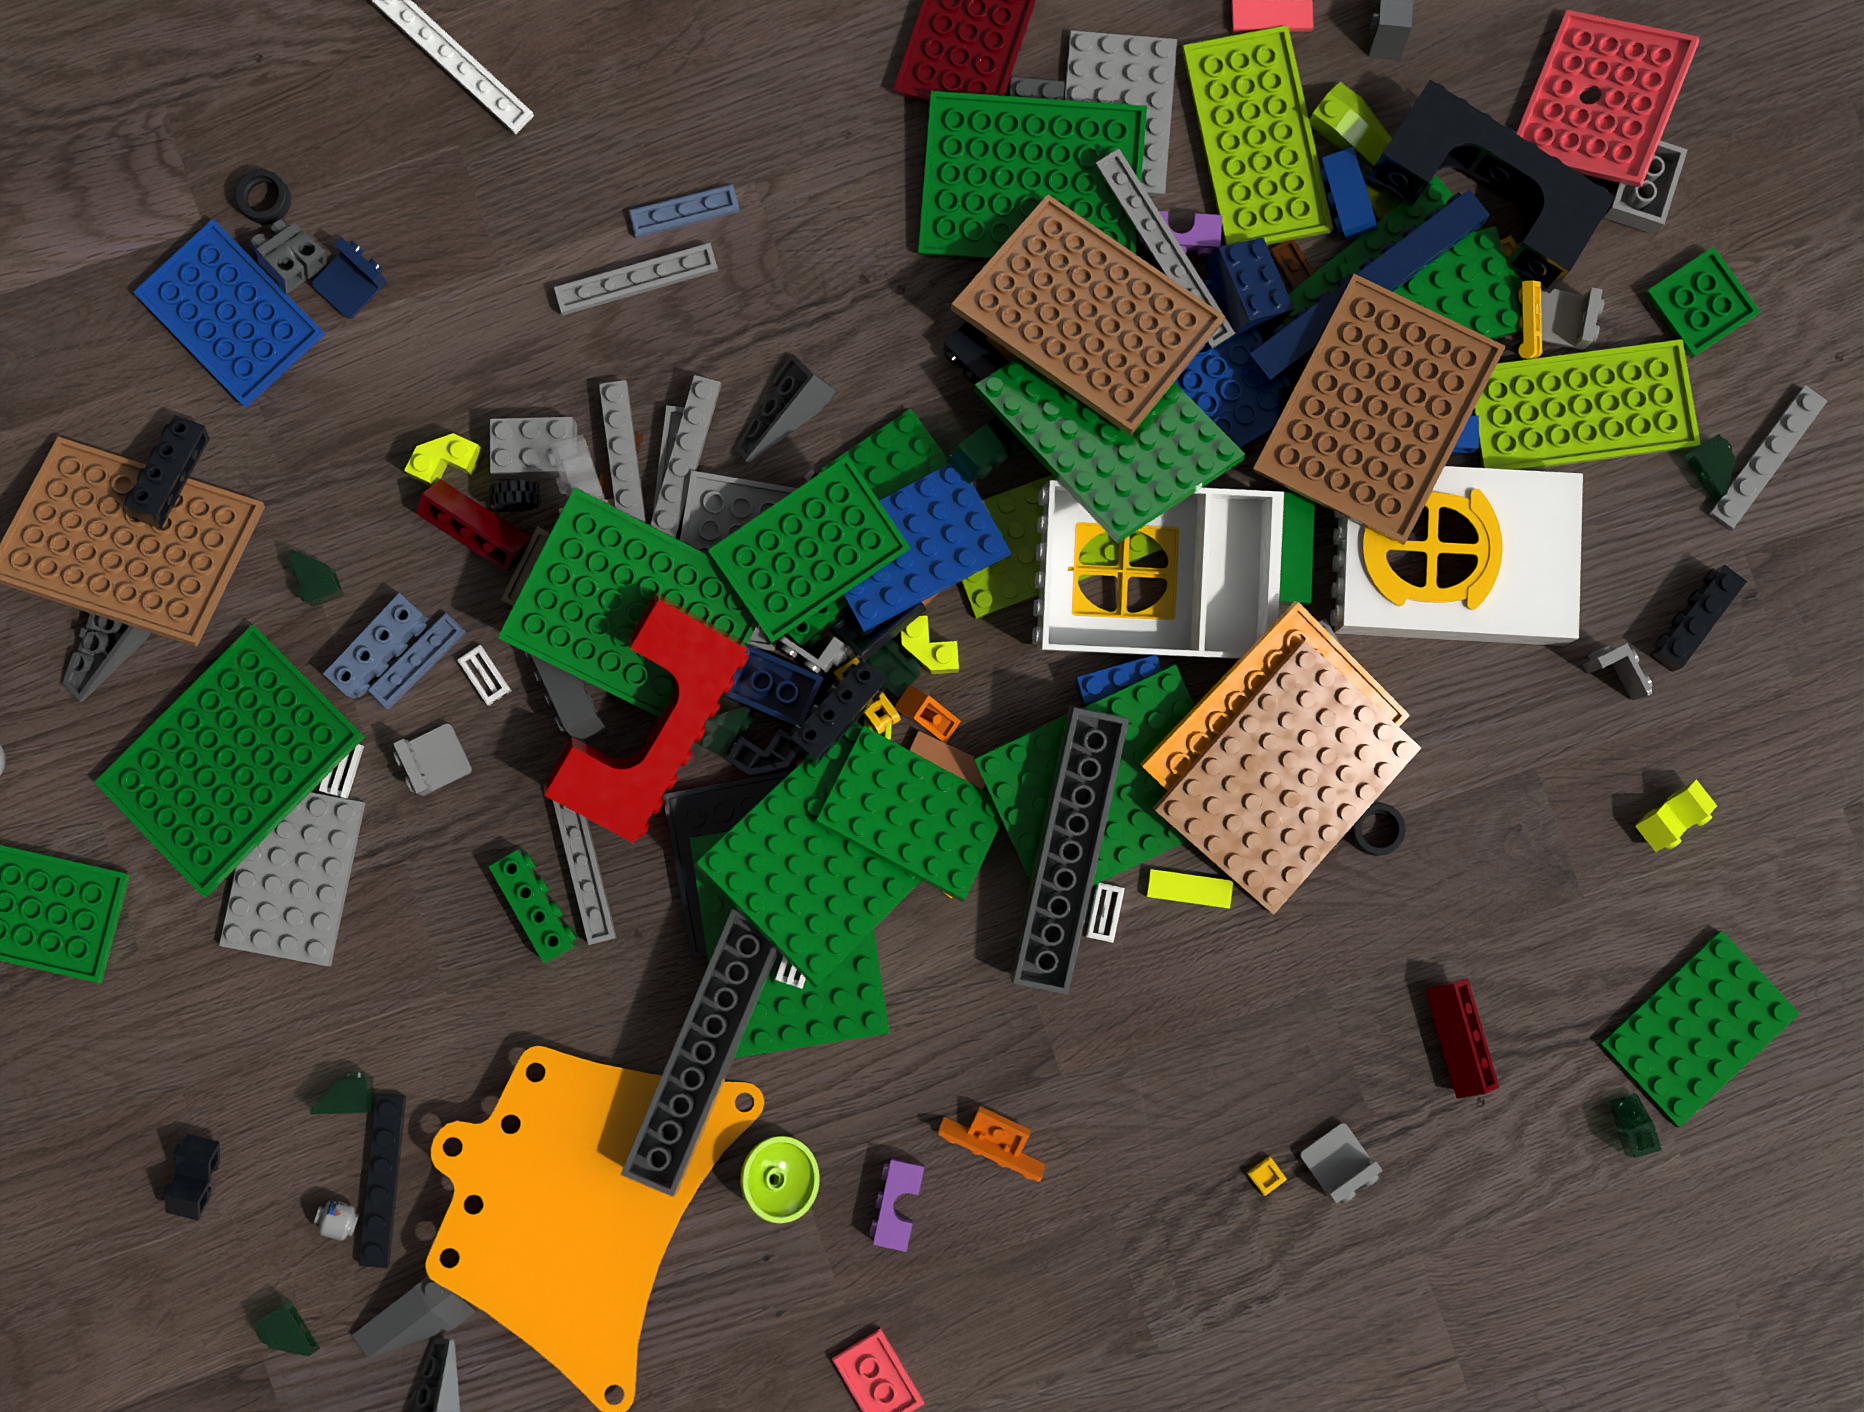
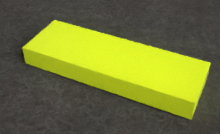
(1189, 888)

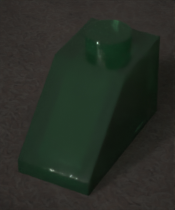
(1713, 465)
(347, 1096)
(286, 1331)

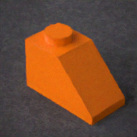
(927, 713)

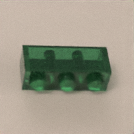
(984, 449)

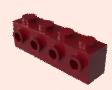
(473, 525)
(1462, 1038)

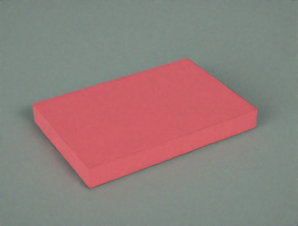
(1267, 14)
(877, 1376)

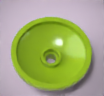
(794, 1179)

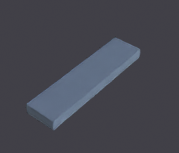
(684, 211)
(417, 660)

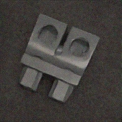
(289, 255)

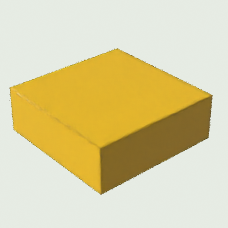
(1266, 1176)

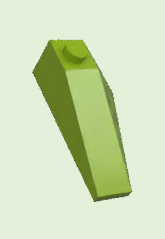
(1350, 123)

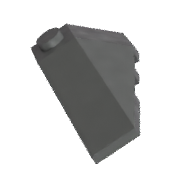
(793, 401)
(100, 652)
(415, 1316)

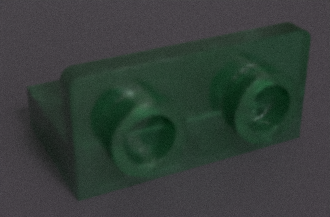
(895, 667)

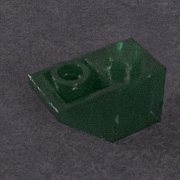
(316, 580)
(724, 730)
(1634, 1126)

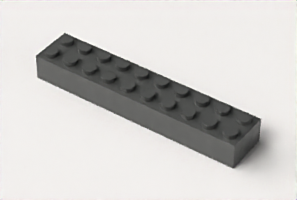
(1068, 849)
(701, 1057)

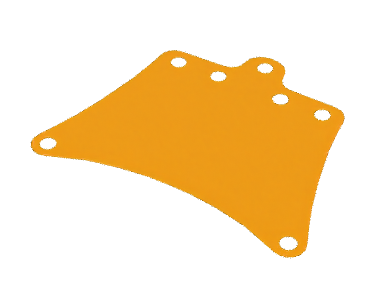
(561, 1234)

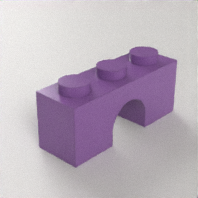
(1201, 239)
(890, 1229)

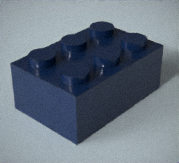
(1249, 285)
(775, 687)

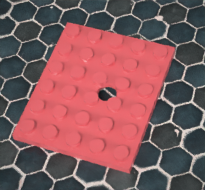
(1638, 81)

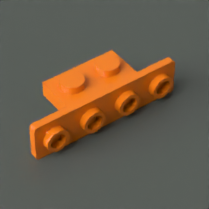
(996, 1140)

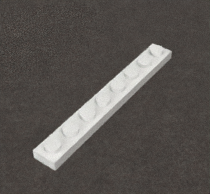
(457, 62)

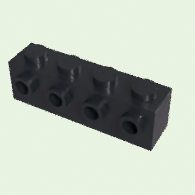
(166, 471)
(1698, 618)
(837, 712)

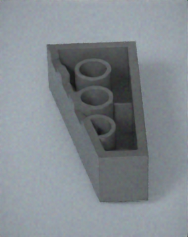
(1390, 28)
(572, 702)

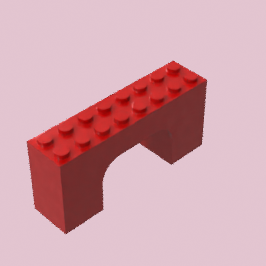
(629, 789)

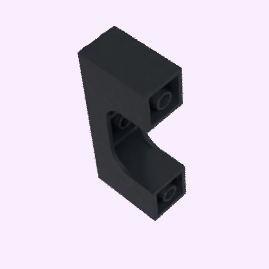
(1556, 201)

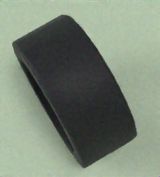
(255, 178)
(1393, 844)

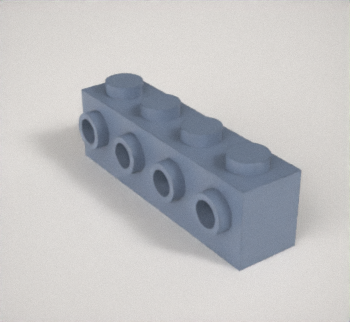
(376, 647)

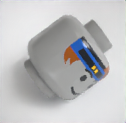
(336, 1220)

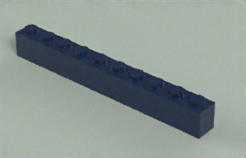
(1390, 270)

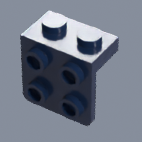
(350, 279)

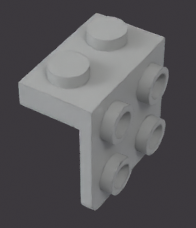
(1571, 317)
(832, 657)
(1626, 664)
(432, 760)
(1340, 1164)

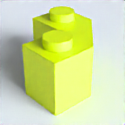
(432, 458)
(934, 657)
(1683, 809)

